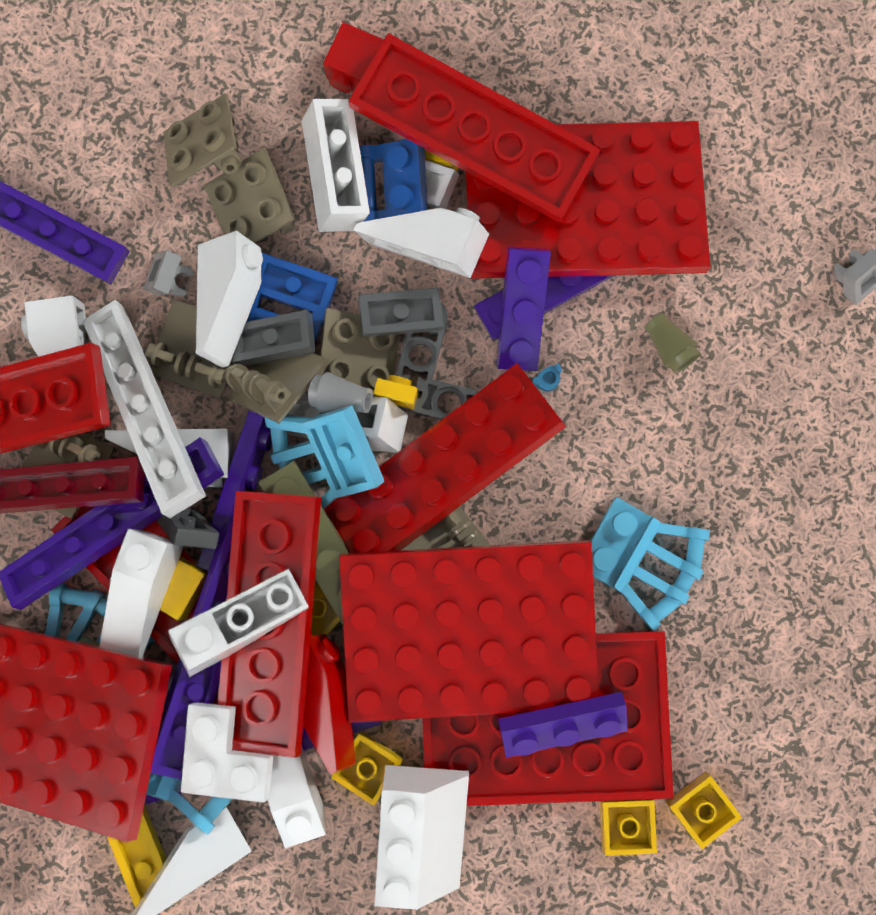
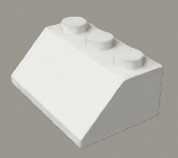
(420, 835)

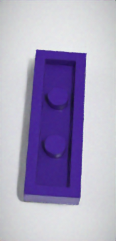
(522, 307)
(563, 724)

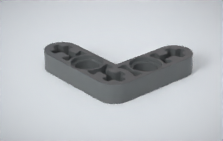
(429, 388)

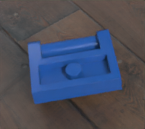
(402, 174)
(296, 288)

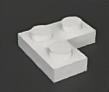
(213, 766)

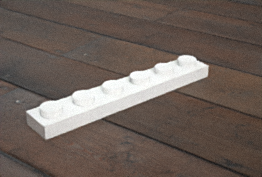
(144, 411)

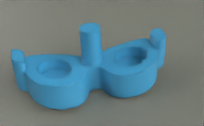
(548, 378)

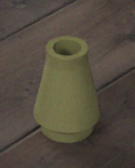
(672, 344)

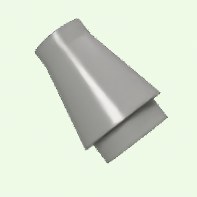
(332, 392)

